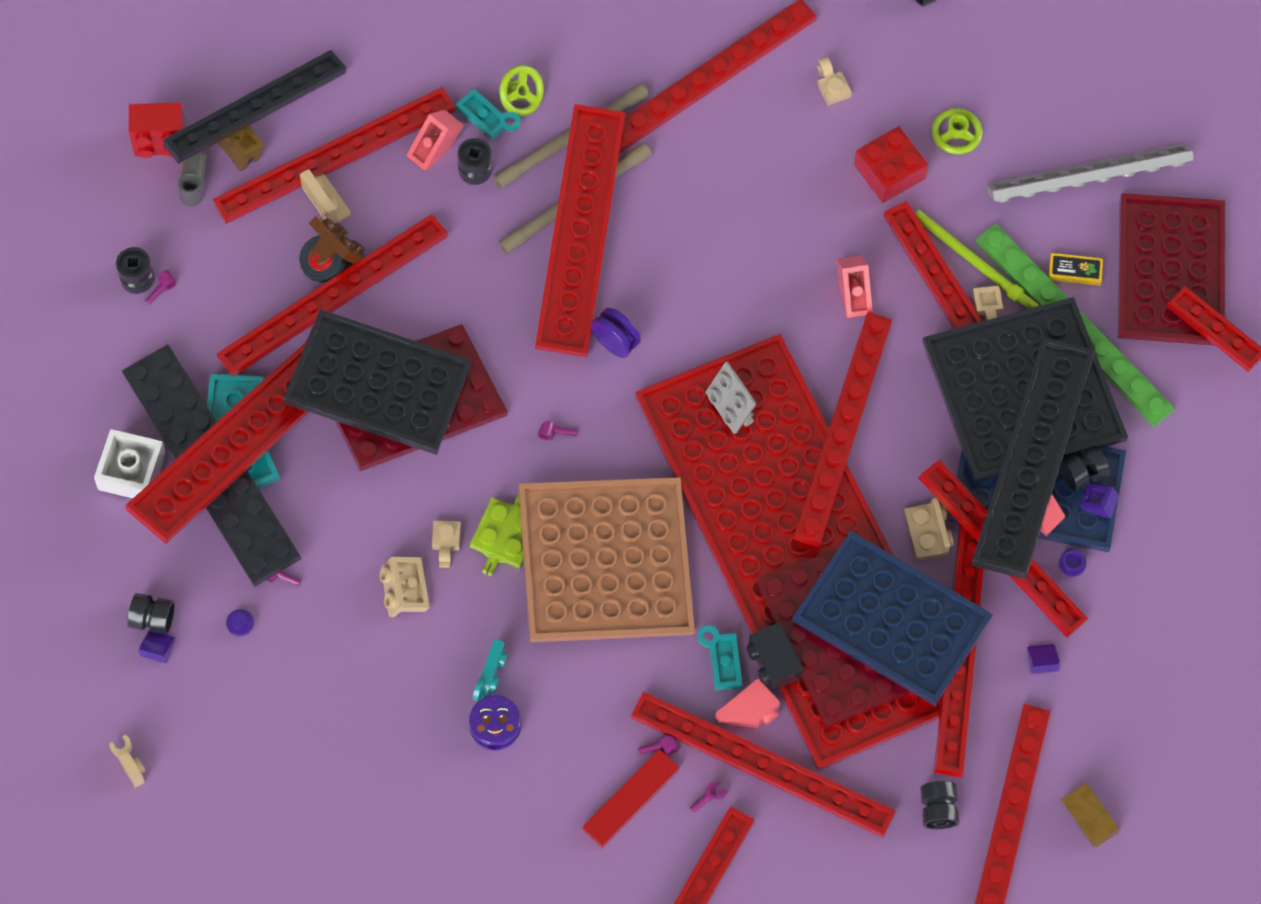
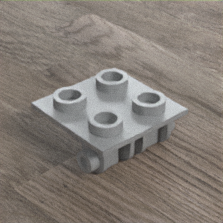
(731, 398)

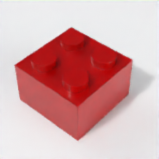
(152, 124)
(891, 164)

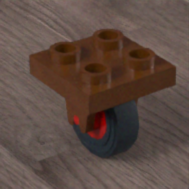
(327, 254)

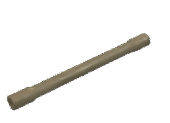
(515, 170)
(520, 235)

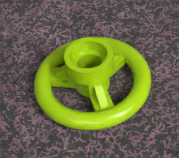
(509, 89)
(958, 120)

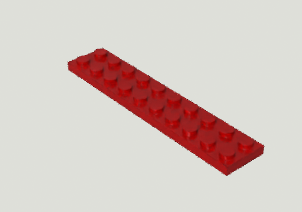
(580, 230)
(218, 456)

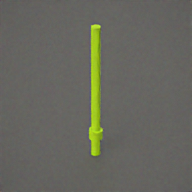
(1014, 292)

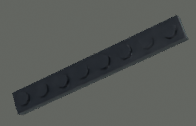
(254, 106)

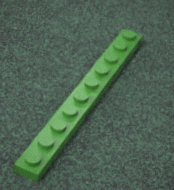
(1042, 290)

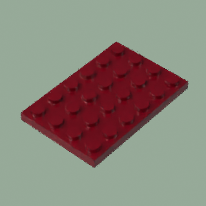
(1161, 249)
(476, 405)
(834, 680)

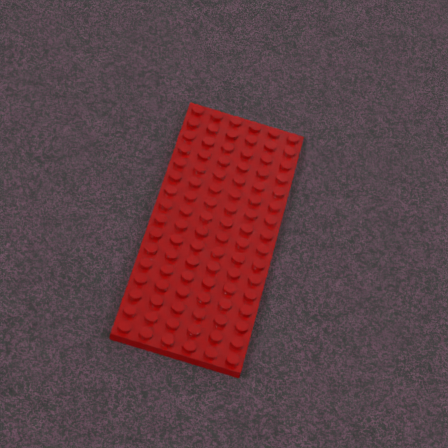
(749, 501)

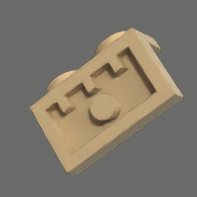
(324, 197)
(928, 530)
(404, 585)

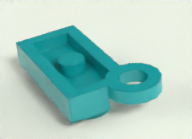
(485, 115)
(724, 659)
(488, 681)

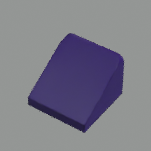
(1100, 500)
(156, 646)
(1043, 658)

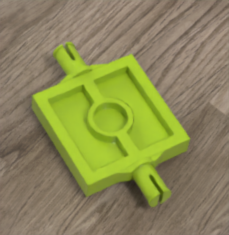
(500, 535)

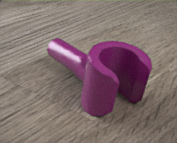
(166, 281)
(549, 428)
(286, 577)
(667, 743)
(709, 796)

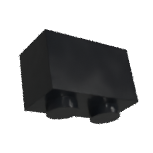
(774, 657)

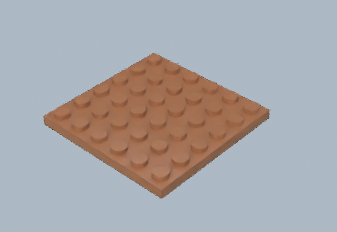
(605, 559)

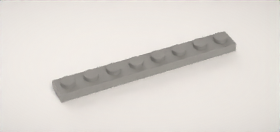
(1094, 171)

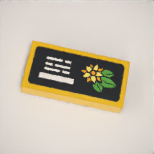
(1075, 269)

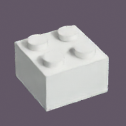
(128, 463)

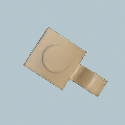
(832, 86)
(988, 301)
(446, 538)
(132, 766)

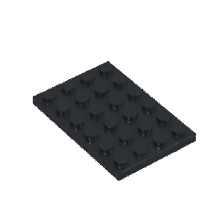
(377, 381)

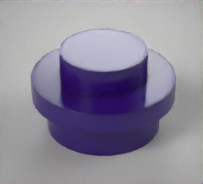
(1072, 563)
(240, 622)

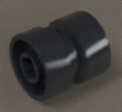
(474, 161)
(135, 270)
(1088, 467)
(153, 614)
(939, 803)

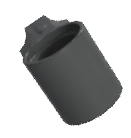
(193, 177)

